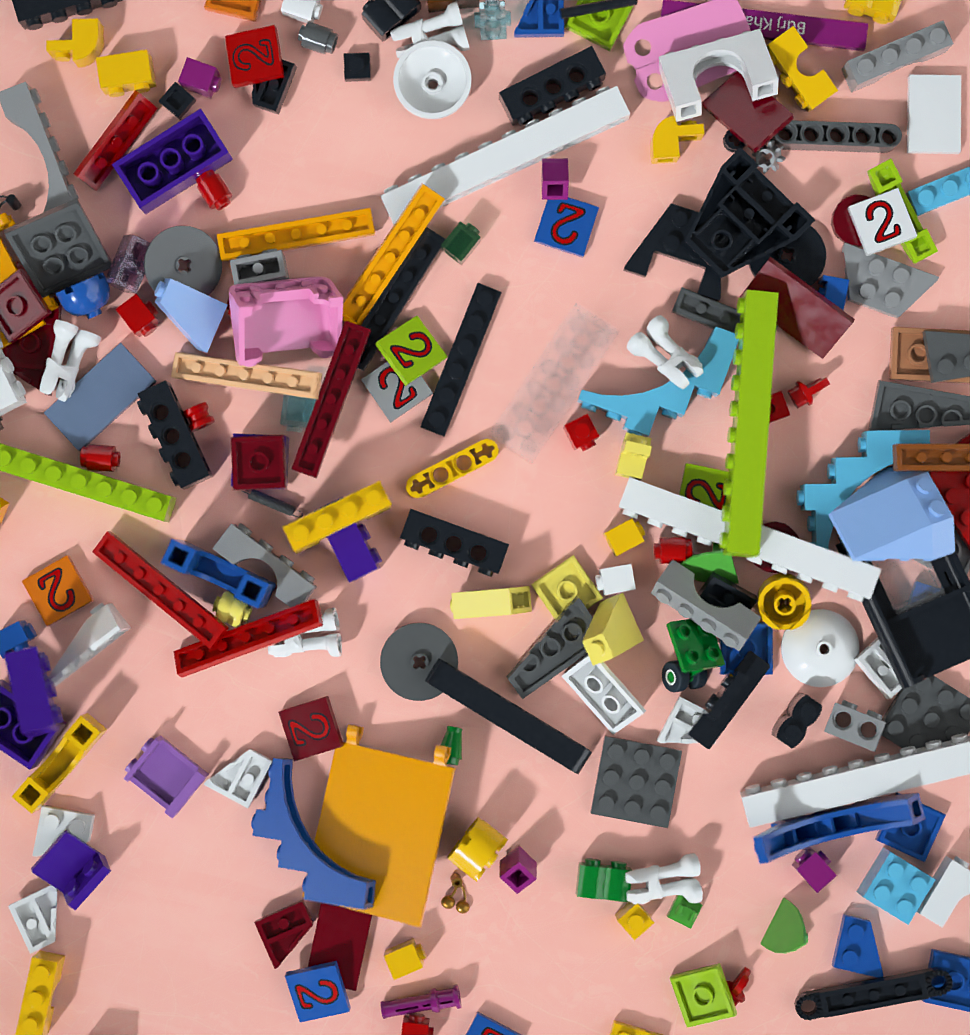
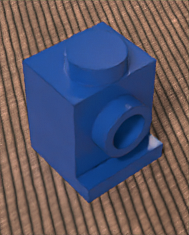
(834, 289)
(16, 637)

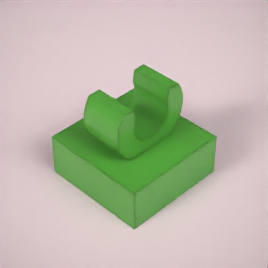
(684, 911)

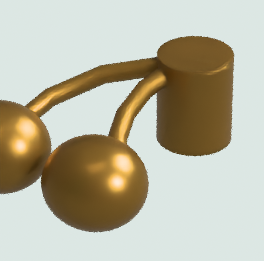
(448, 901)

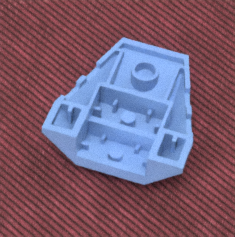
(896, 519)

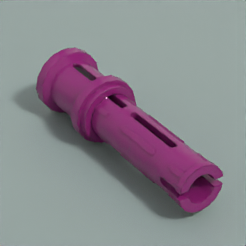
(433, 1001)

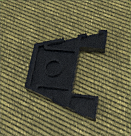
(668, 240)

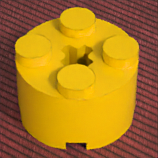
(784, 616)
(477, 848)

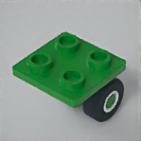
(695, 654)

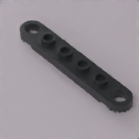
(873, 993)

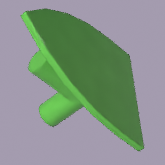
(708, 562)
(786, 930)

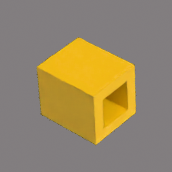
(624, 536)
(634, 919)
(404, 958)

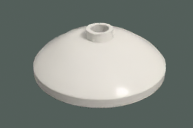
(428, 63)
(802, 652)

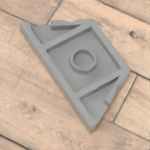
(882, 282)

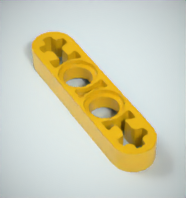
(454, 472)

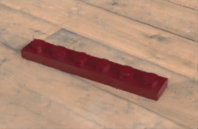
(331, 399)

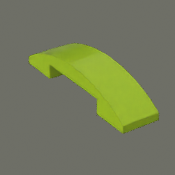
(887, 178)

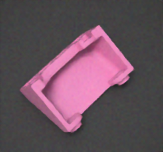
(285, 317)

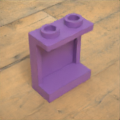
(165, 774)

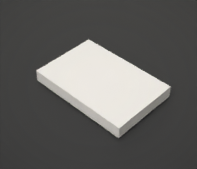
(933, 114)

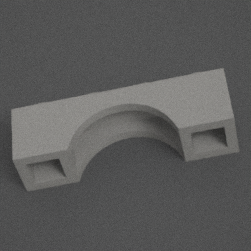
(910, 49)
(238, 546)
(729, 624)

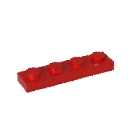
(115, 140)

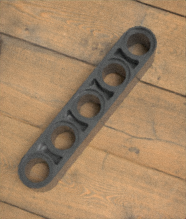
(847, 131)

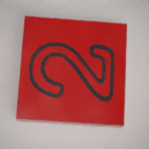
(254, 56)

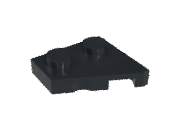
(272, 93)
(724, 593)

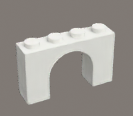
(741, 52)
(950, 886)

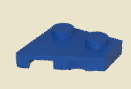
(541, 19)
(857, 948)

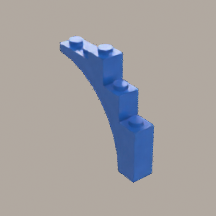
(281, 821)
(837, 822)

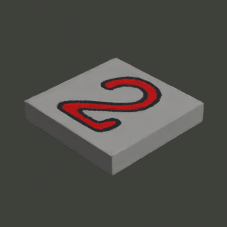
(392, 394)

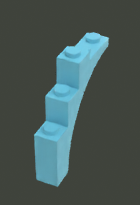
(642, 408)
(848, 474)

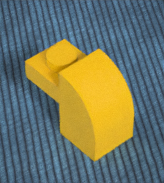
(85, 44)
(666, 139)

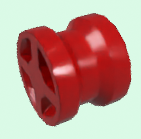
(198, 416)

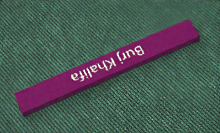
(813, 30)

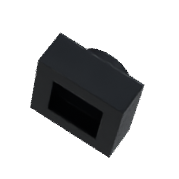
(357, 67)
(177, 100)

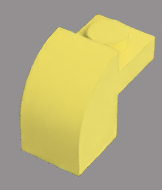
(633, 456)

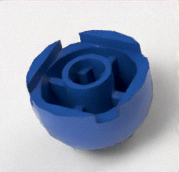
(85, 296)

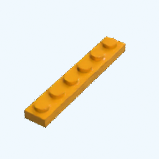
(296, 234)
(391, 254)

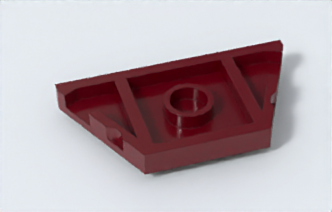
(32, 350)

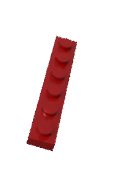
(160, 589)
(249, 638)

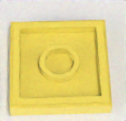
(563, 584)

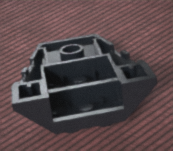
(744, 218)

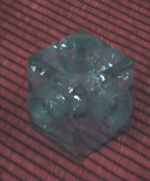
(492, 19)

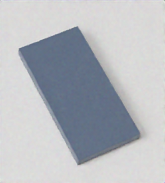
(100, 397)

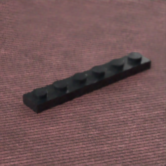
(399, 291)
(460, 359)

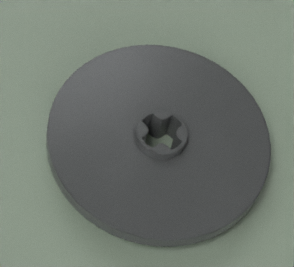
(184, 244)
(398, 661)

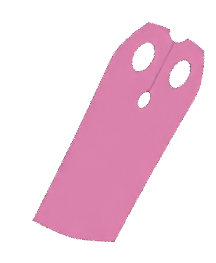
(682, 31)

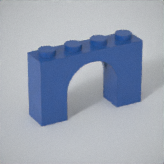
(198, 562)

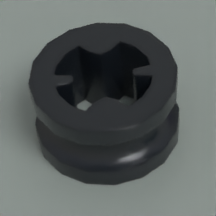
(730, 145)

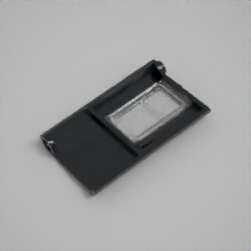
(920, 615)

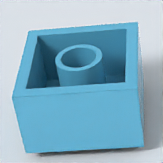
(895, 886)

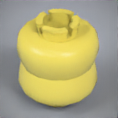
(231, 610)

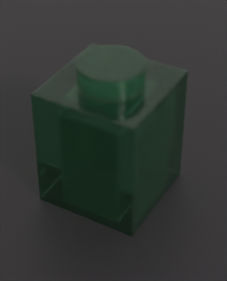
(461, 242)

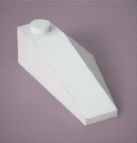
(93, 637)

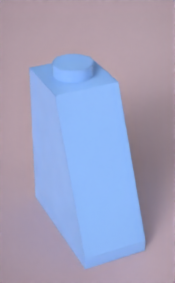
(190, 311)

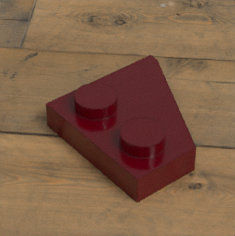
(284, 930)

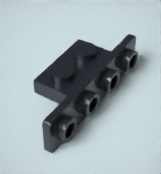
(729, 699)

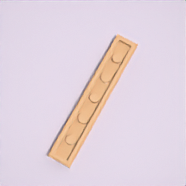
(258, 377)

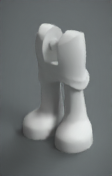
(417, 30)
(658, 332)
(81, 341)
(297, 644)
(689, 887)

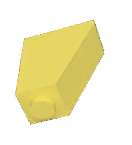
(491, 602)
(611, 630)

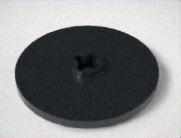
(807, 257)

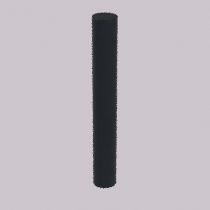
(594, 7)

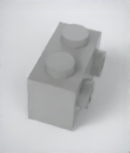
(259, 268)

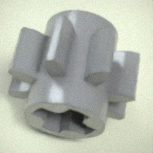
(776, 156)

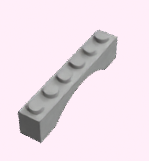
(22, 110)

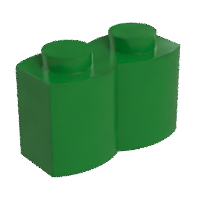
(602, 881)

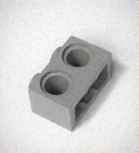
(853, 732)

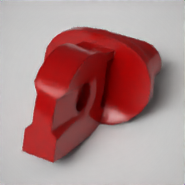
(803, 393)
(737, 986)

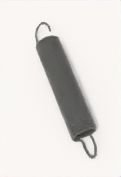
(272, 502)

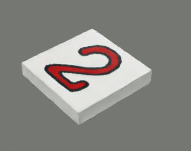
(882, 222)

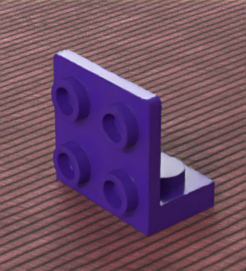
(72, 868)

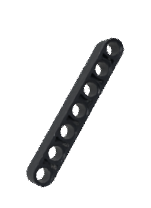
(508, 716)

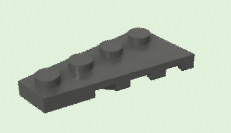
(947, 355)
(911, 407)
(553, 651)

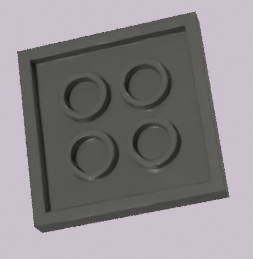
(58, 248)
(926, 714)
(636, 781)

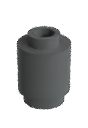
(318, 38)

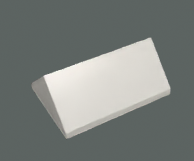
(603, 694)

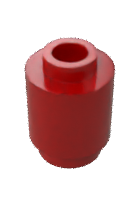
(213, 190)
(100, 458)
(672, 548)

